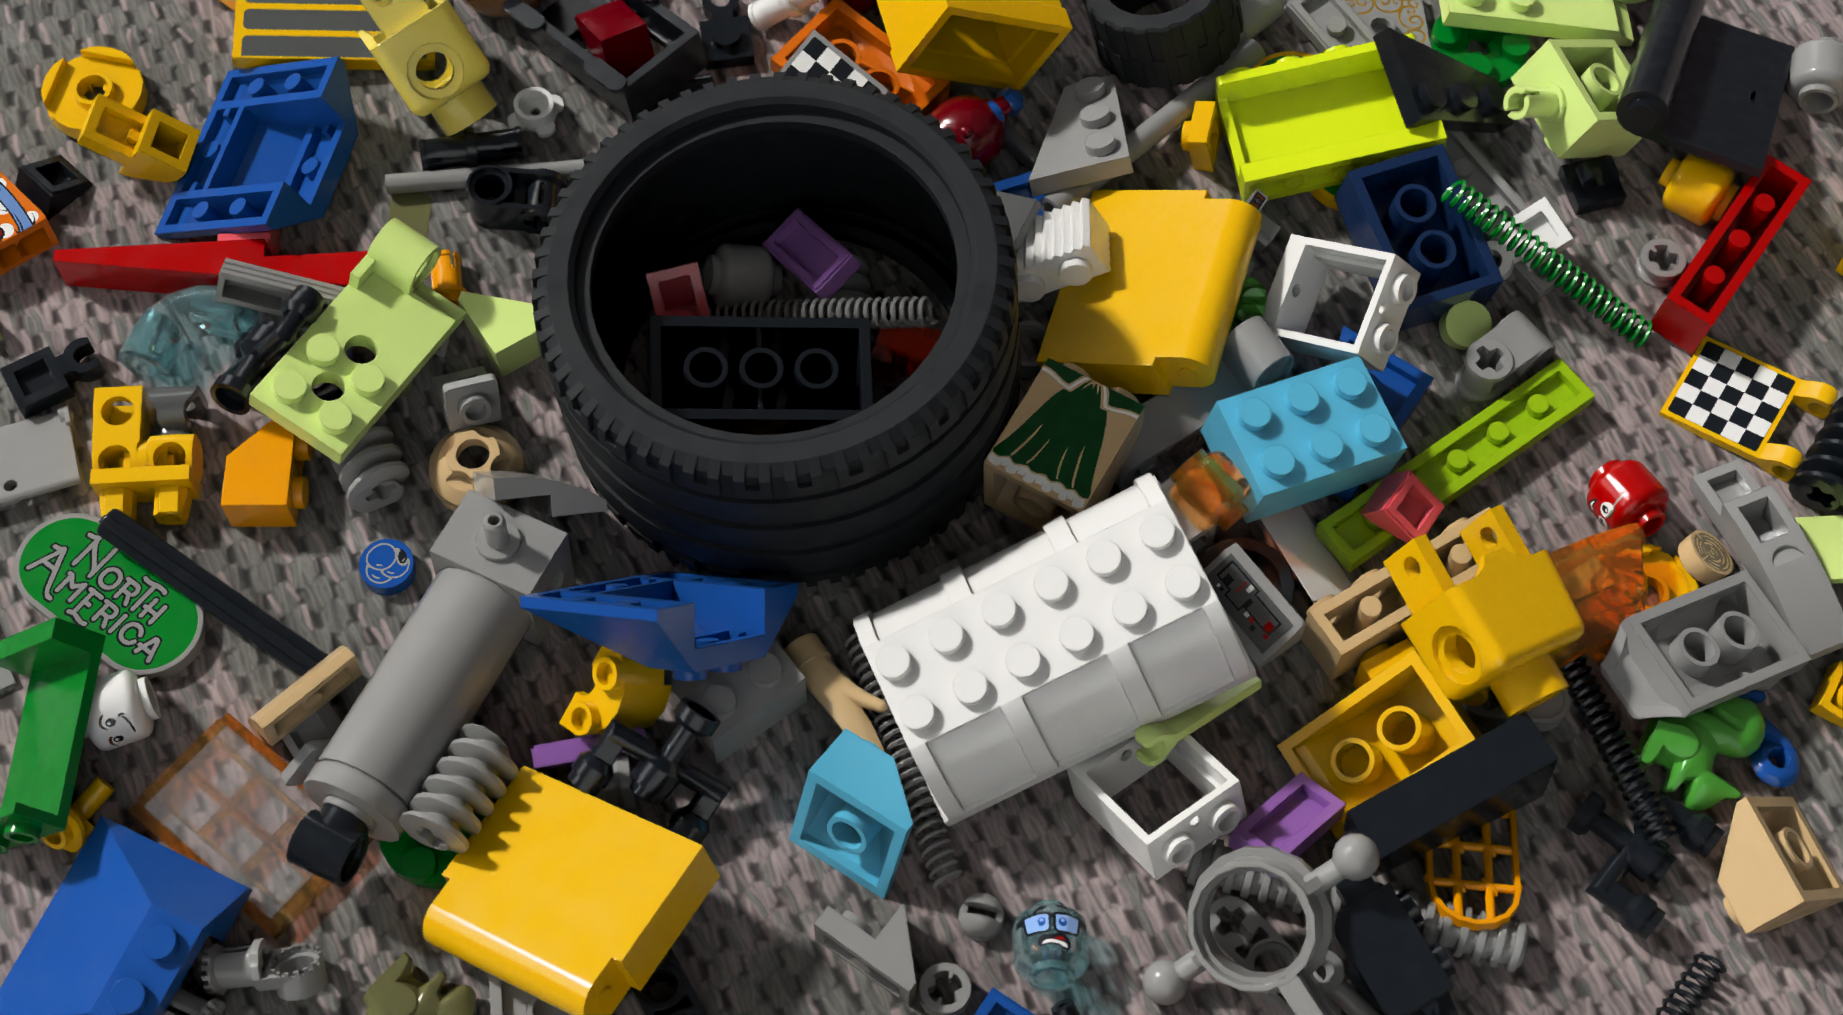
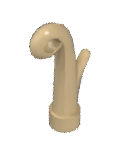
(833, 689)

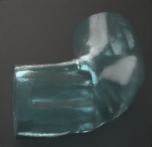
(175, 323)

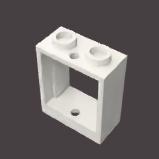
(1306, 268)
(1180, 838)

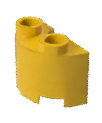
(621, 692)

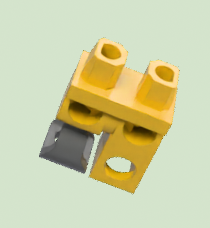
(142, 467)

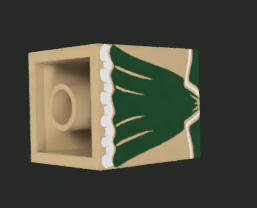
(1061, 446)

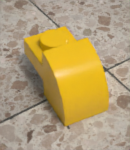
(146, 146)

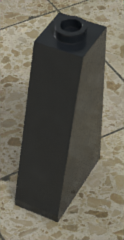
(1456, 793)

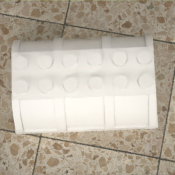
(1052, 650)

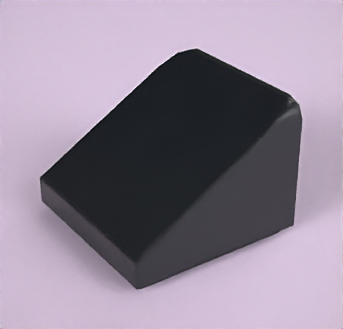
(51, 184)

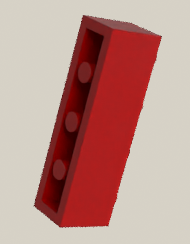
(1729, 254)

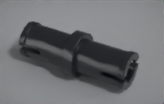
(471, 148)

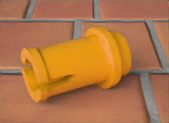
(447, 277)

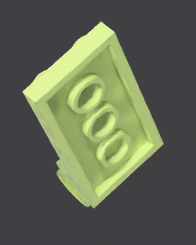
(1544, 17)
(379, 309)

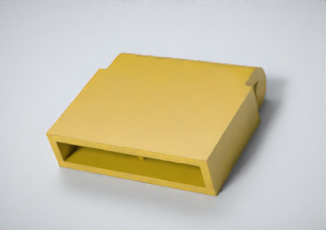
(1168, 295)
(568, 896)

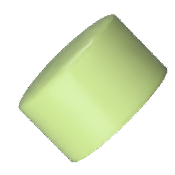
(1464, 324)

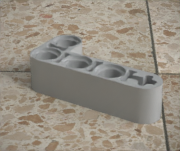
(1174, 421)

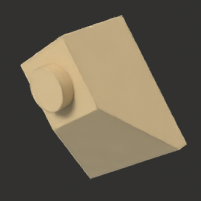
(1774, 866)

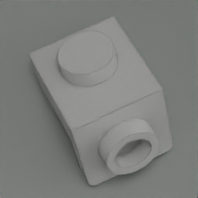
(468, 398)
(308, 743)

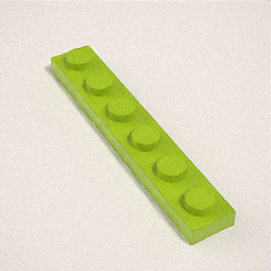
(1466, 455)

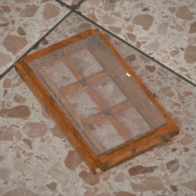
(236, 817)

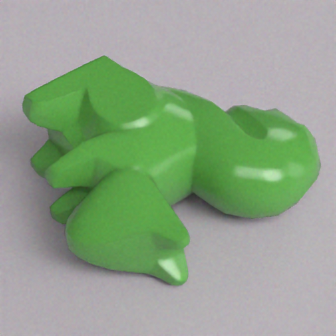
(1691, 745)

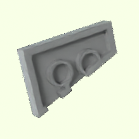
(1083, 139)

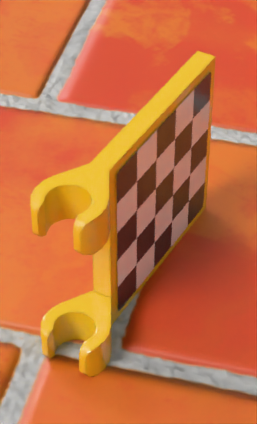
(1740, 403)

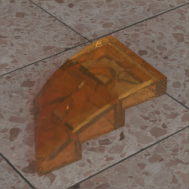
(1605, 585)

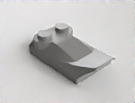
(1701, 650)

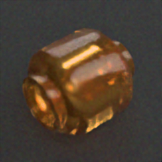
(1210, 490)

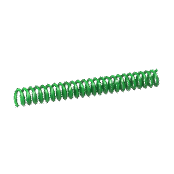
(1608, 317)

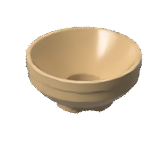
(452, 481)

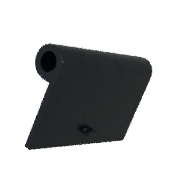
(1696, 83)

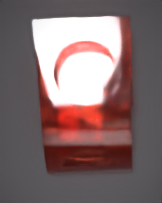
(901, 350)

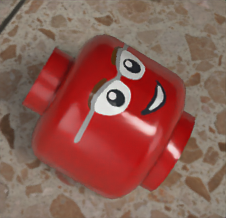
(1627, 495)

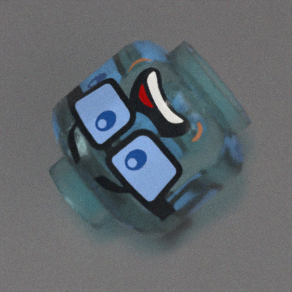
(1050, 946)

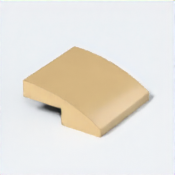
(305, 696)

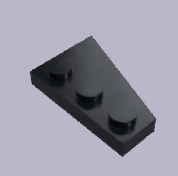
(1439, 87)

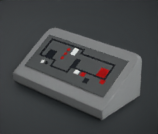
(1254, 606)

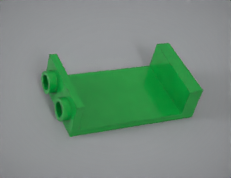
(52, 728)

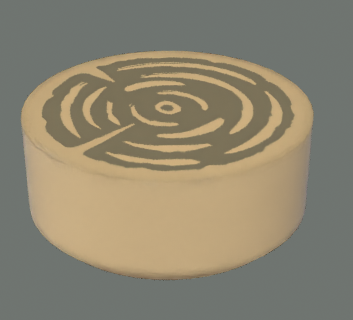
(1705, 557)

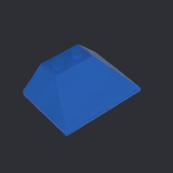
(266, 151)
(673, 618)
(121, 930)

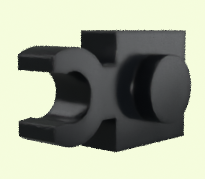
(726, 36)
(44, 380)

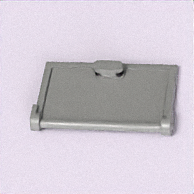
(38, 456)

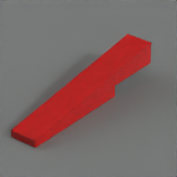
(184, 265)

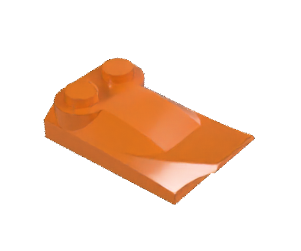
(868, 49)

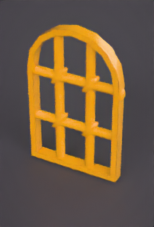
(1485, 884)

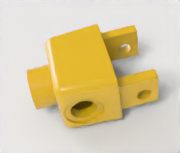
(1494, 627)

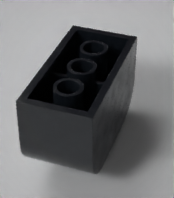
(759, 371)

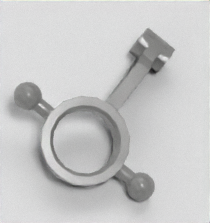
(1352, 858)

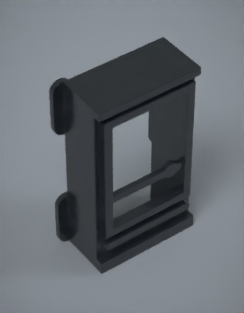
(656, 80)

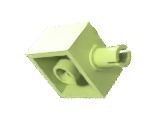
(1574, 97)

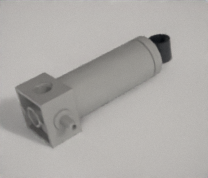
(429, 681)

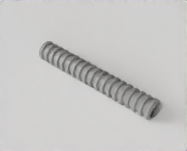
(1501, 945)

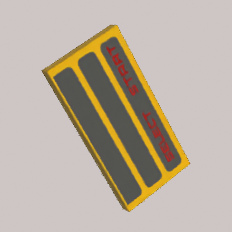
(306, 30)

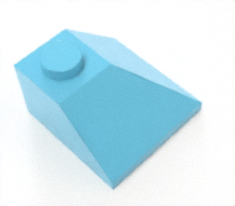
(855, 813)

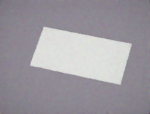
(1306, 553)

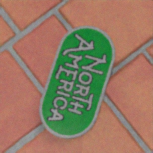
(88, 582)

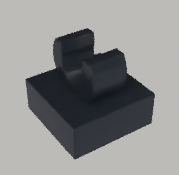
(1592, 184)

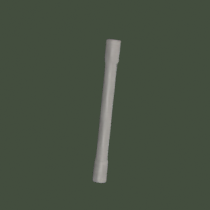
(1165, 120)

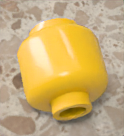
(1698, 189)

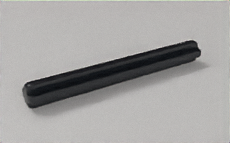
(209, 592)

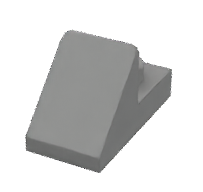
(882, 959)

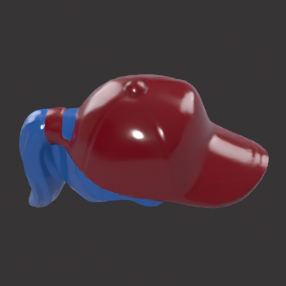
(980, 121)

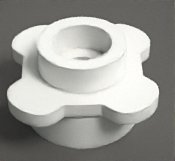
(539, 100)

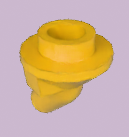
(78, 827)

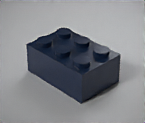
(1400, 212)

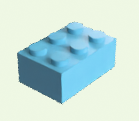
(1306, 436)

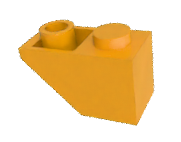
(266, 480)

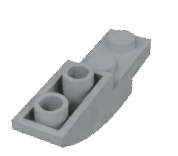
(1773, 553)

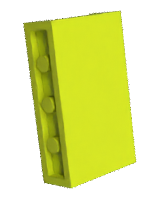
(1313, 120)

